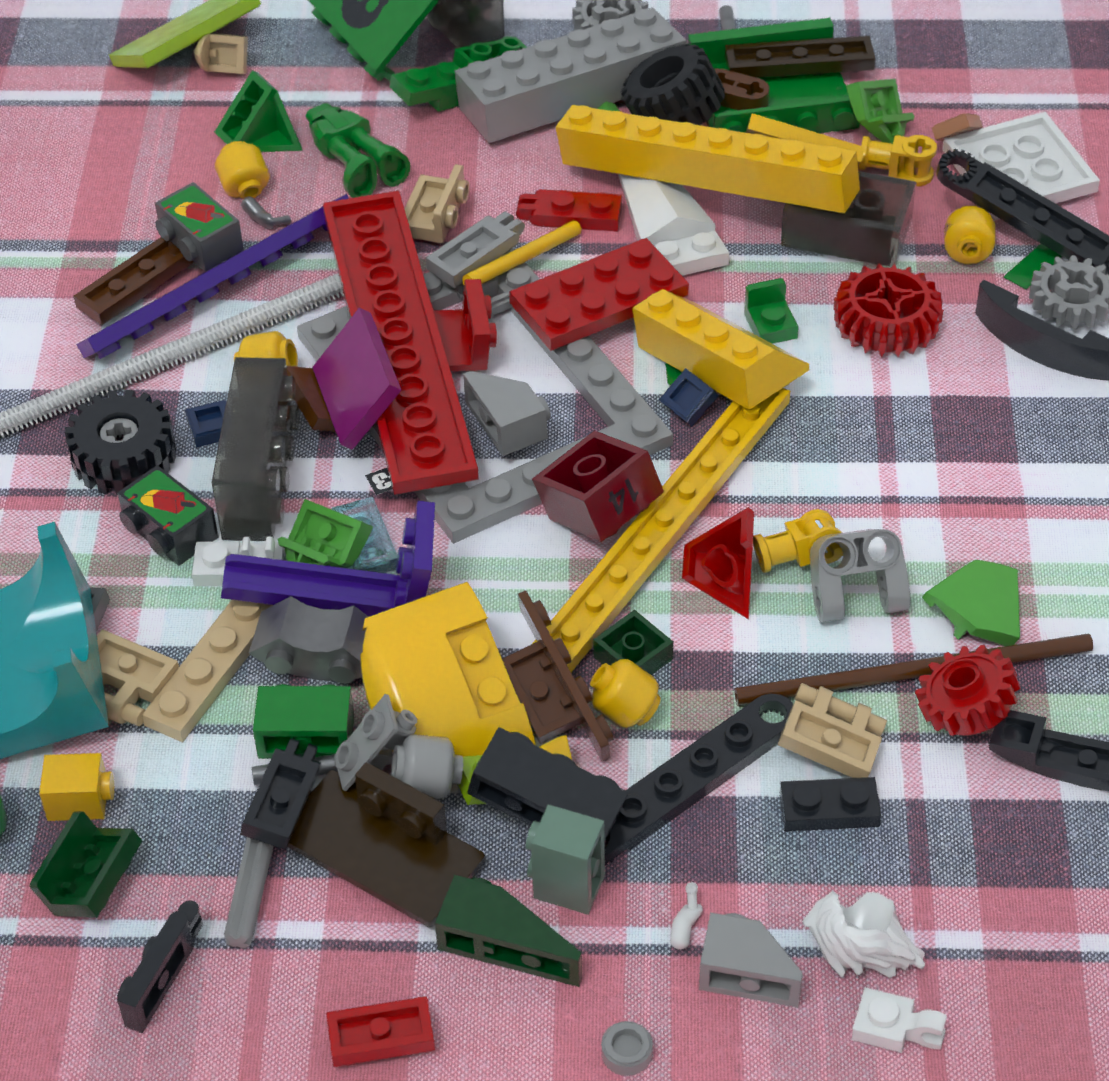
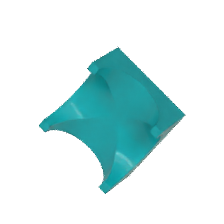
(49, 653)

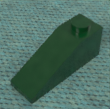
(497, 929)

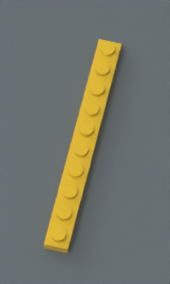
(661, 524)

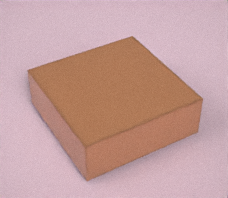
(957, 125)

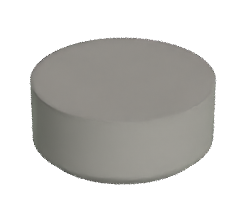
(627, 1048)

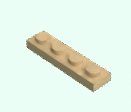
(204, 671)

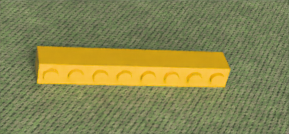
(709, 158)

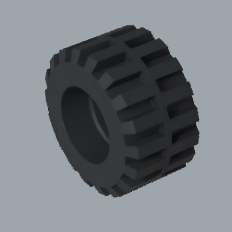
(674, 86)

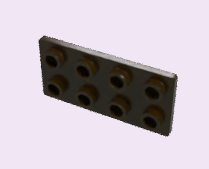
(384, 841)

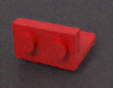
(467, 331)

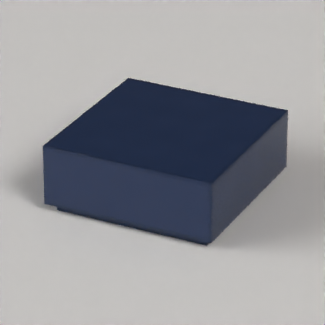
(688, 397)
(206, 422)

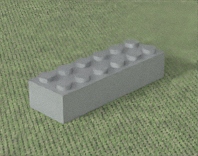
(546, 79)

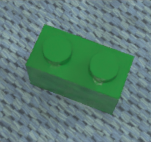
(305, 713)

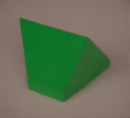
(258, 118)

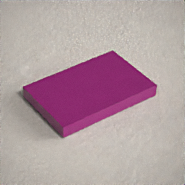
(356, 379)

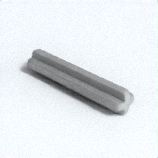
(248, 893)

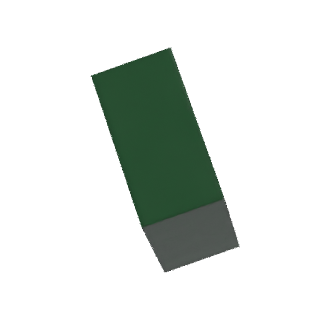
(634, 640)

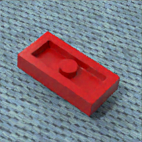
(380, 1031)

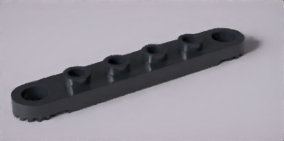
(1024, 209)
(696, 772)

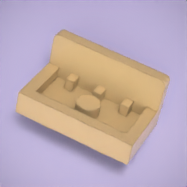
(435, 205)

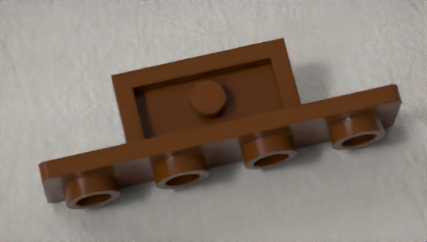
(546, 686)

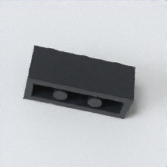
(526, 778)

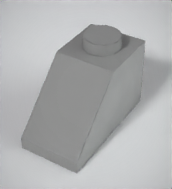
(506, 411)
(747, 962)

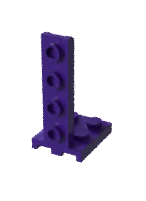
(336, 587)

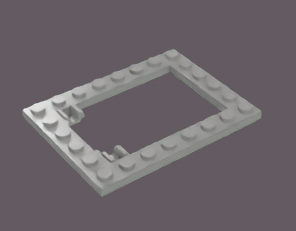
(471, 510)

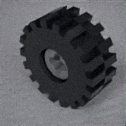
(113, 463)

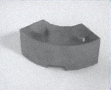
(310, 641)

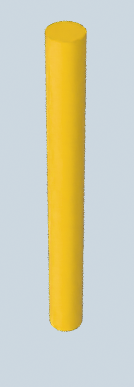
(525, 253)

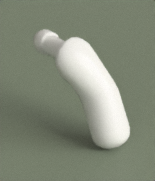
(685, 919)

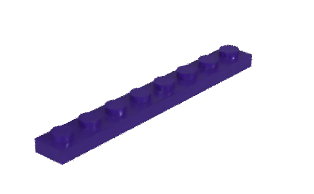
(204, 285)

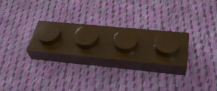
(801, 57)

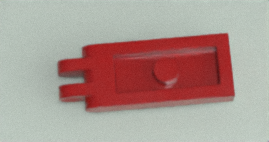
(560, 207)

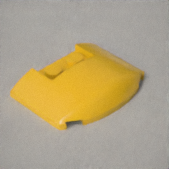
(443, 669)

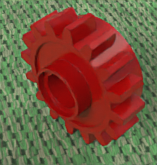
(968, 691)

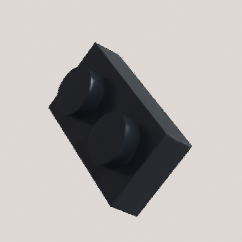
(830, 804)

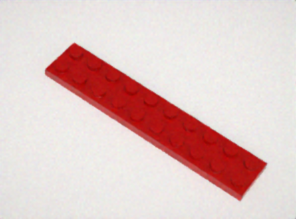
(381, 273)

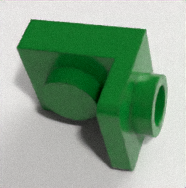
(769, 312)

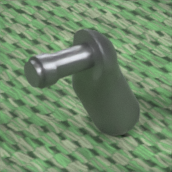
(258, 214)

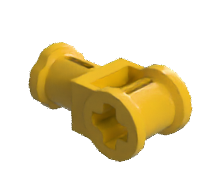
(901, 157)
(797, 541)

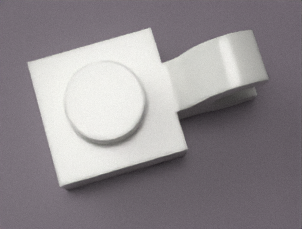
(889, 1020)

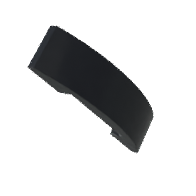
(1040, 339)
(1054, 754)

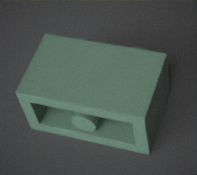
(566, 858)

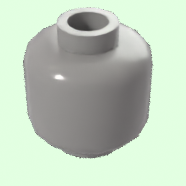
(427, 764)

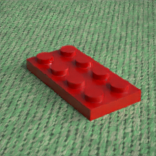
(595, 293)

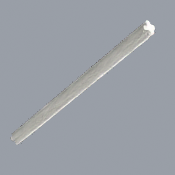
(170, 352)

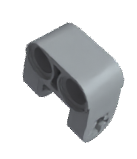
(890, 572)

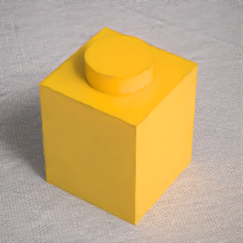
(75, 784)

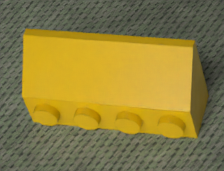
(713, 349)

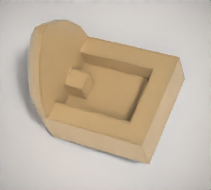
(222, 53)

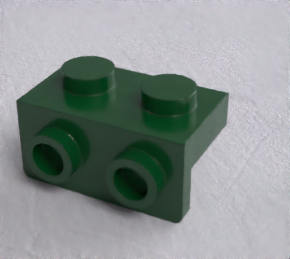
(84, 867)

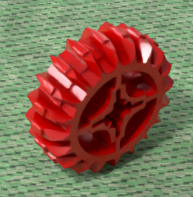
(888, 310)

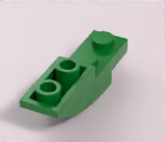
(438, 82)

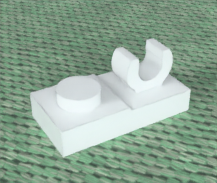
(211, 556)

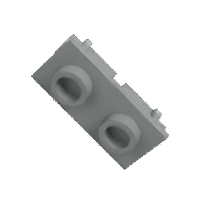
(378, 729)

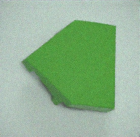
(879, 108)
(325, 537)
(980, 601)

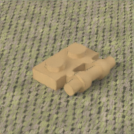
(135, 672)
(833, 731)

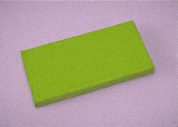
(181, 32)

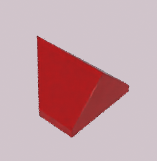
(722, 561)

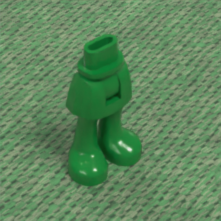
(341, 135)

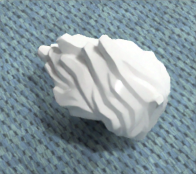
(862, 935)

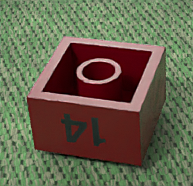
(598, 485)

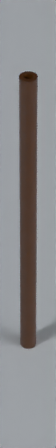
(910, 669)

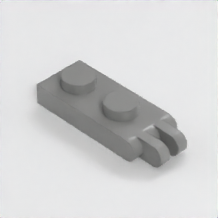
(475, 247)

